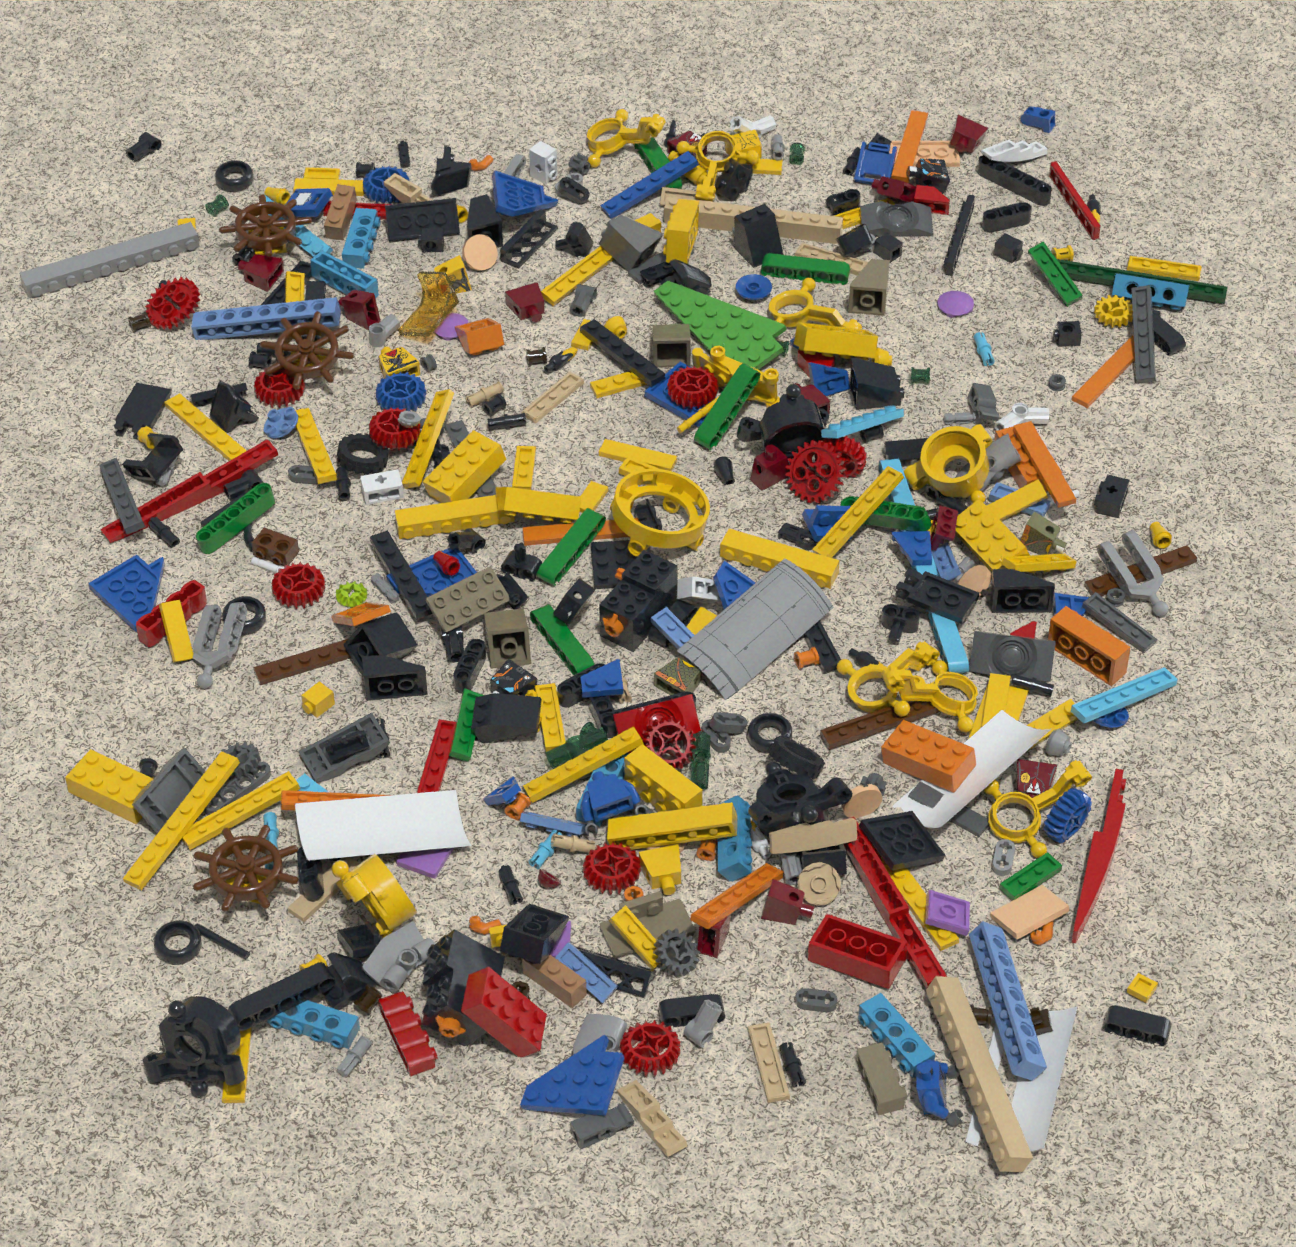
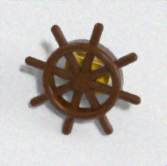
(266, 232)
(307, 357)
(245, 877)

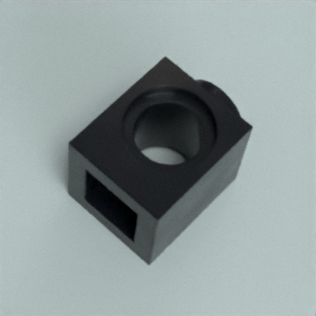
(431, 240)
(1068, 333)

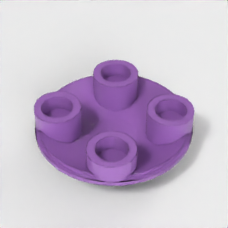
(955, 303)
(447, 327)

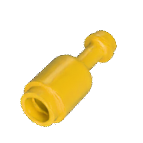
(696, 175)

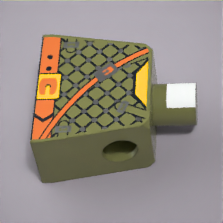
(1042, 536)
(677, 677)

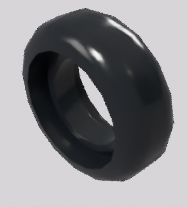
(234, 185)
(253, 604)
(764, 720)
(177, 956)

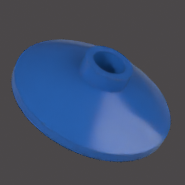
(753, 287)

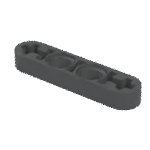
(239, 791)

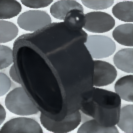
(786, 423)
(794, 799)
(217, 1036)

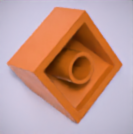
(480, 336)

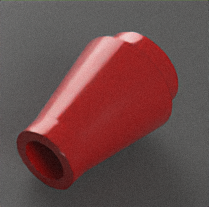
(448, 564)

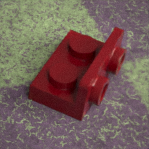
(943, 526)

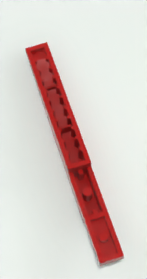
(195, 489)
(1101, 855)
(892, 907)

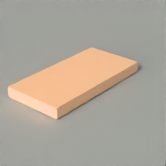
(934, 150)

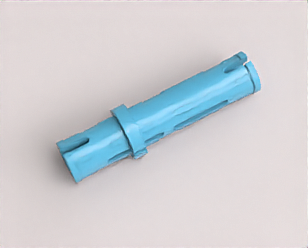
(271, 820)

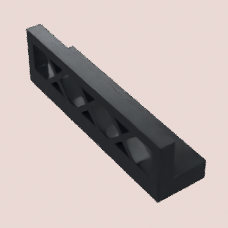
(523, 237)
(904, 449)
(624, 967)

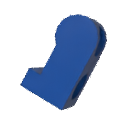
(1039, 118)

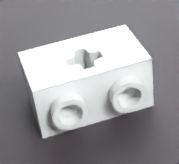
(543, 162)
(381, 487)
(697, 590)

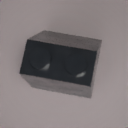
(484, 220)
(756, 234)
(874, 385)
(380, 636)

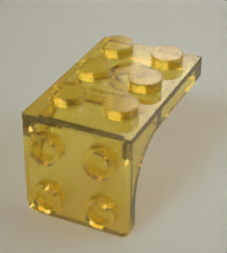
(436, 304)

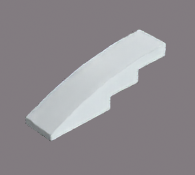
(1010, 151)

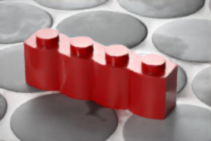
(151, 626)
(407, 1033)

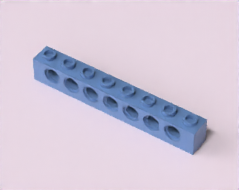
(262, 318)
(1007, 1001)

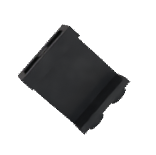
(158, 460)

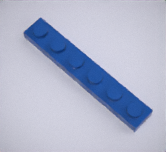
(649, 185)

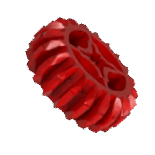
(692, 387)
(279, 389)
(389, 433)
(851, 452)
(298, 585)
(661, 739)
(602, 876)
(646, 1055)

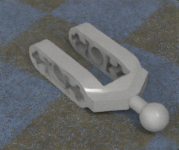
(1124, 577)
(228, 640)

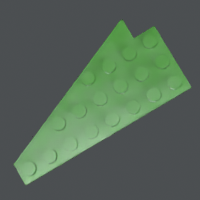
(713, 322)

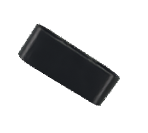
(1006, 217)
(1166, 336)
(683, 611)
(469, 665)
(570, 691)
(310, 876)
(680, 1011)
(1137, 1024)

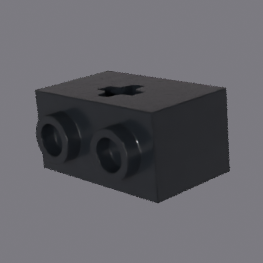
(1112, 496)

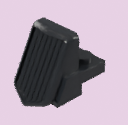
(450, 174)
(689, 277)
(230, 407)
(349, 981)

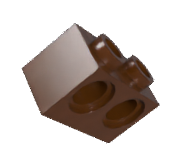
(275, 547)

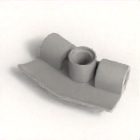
(1000, 456)
(386, 962)
(598, 1025)

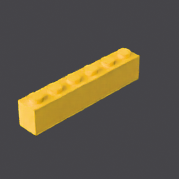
(449, 517)
(767, 554)
(673, 826)

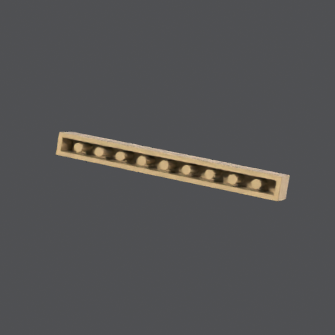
(789, 223)
(979, 1075)

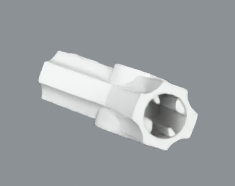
(761, 126)
(1022, 413)

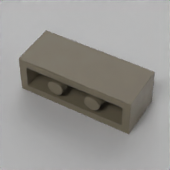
(881, 1078)

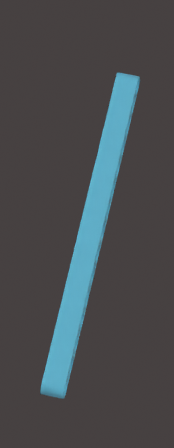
(944, 629)

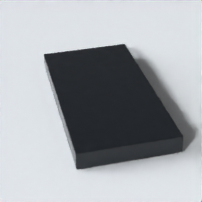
(408, 219)

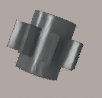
(579, 164)
(874, 779)

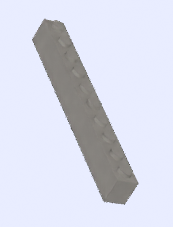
(109, 260)

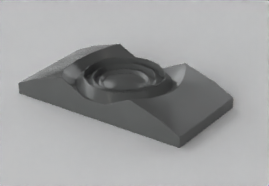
(898, 220)
(1012, 655)
(317, 757)
(168, 789)

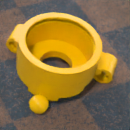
(946, 446)
(377, 890)

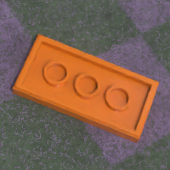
(360, 613)

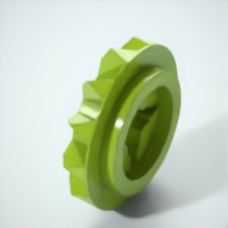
(355, 599)

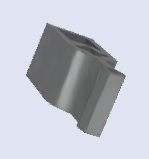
(983, 401)
(595, 1128)

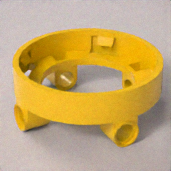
(677, 492)

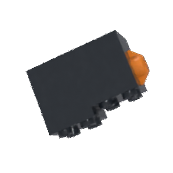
(643, 591)
(447, 977)

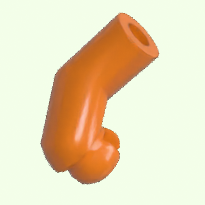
(482, 165)
(481, 927)
(1043, 936)

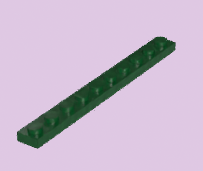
(1106, 276)

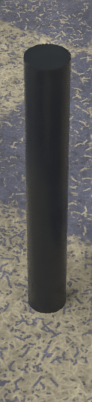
(223, 942)

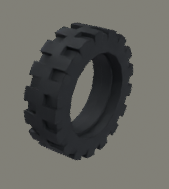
(358, 464)
(796, 757)

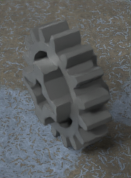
(248, 758)
(676, 952)

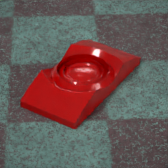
(639, 718)

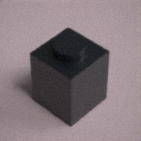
(888, 247)
(1008, 248)

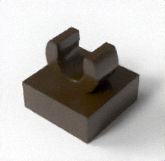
(1041, 1020)

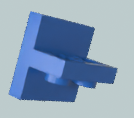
(823, 519)

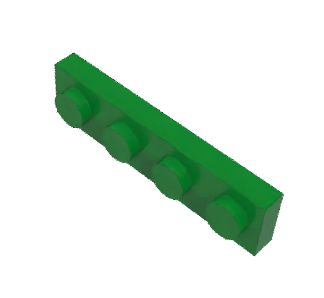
(1055, 274)
(463, 735)

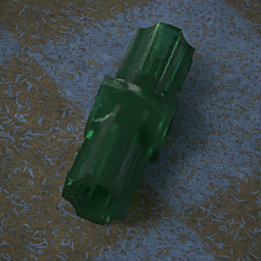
(574, 747)
(700, 760)

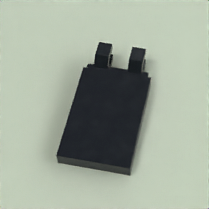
(141, 408)
(937, 595)

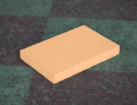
(1029, 912)

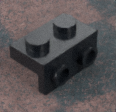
(732, 179)
(360, 939)

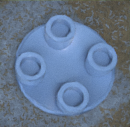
(280, 422)

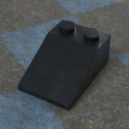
(1020, 592)
(392, 678)
(505, 716)
(833, 856)
(533, 933)

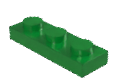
(1030, 876)

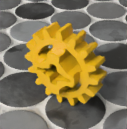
(1114, 311)

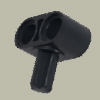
(854, 239)
(577, 240)
(521, 564)
(899, 620)

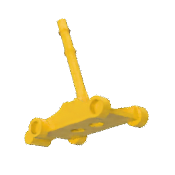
(723, 370)

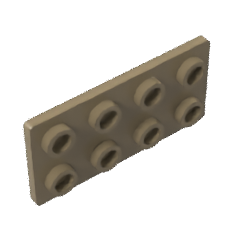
(467, 599)
(655, 917)

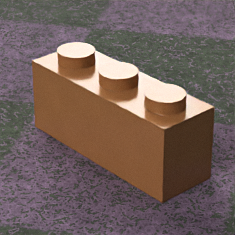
(340, 212)
(557, 980)

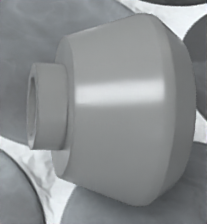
(1058, 743)

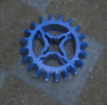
(374, 187)
(401, 392)
(1067, 815)

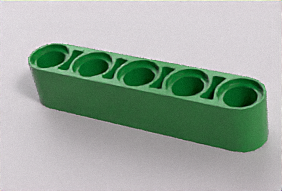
(655, 159)
(802, 267)
(727, 406)
(896, 515)
(235, 518)
(571, 546)
(561, 639)

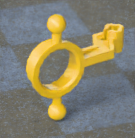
(647, 128)
(707, 191)
(810, 312)
(915, 659)
(903, 681)
(1075, 774)

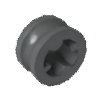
(428, 363)
(1058, 379)
(1115, 592)

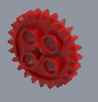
(182, 294)
(826, 457)

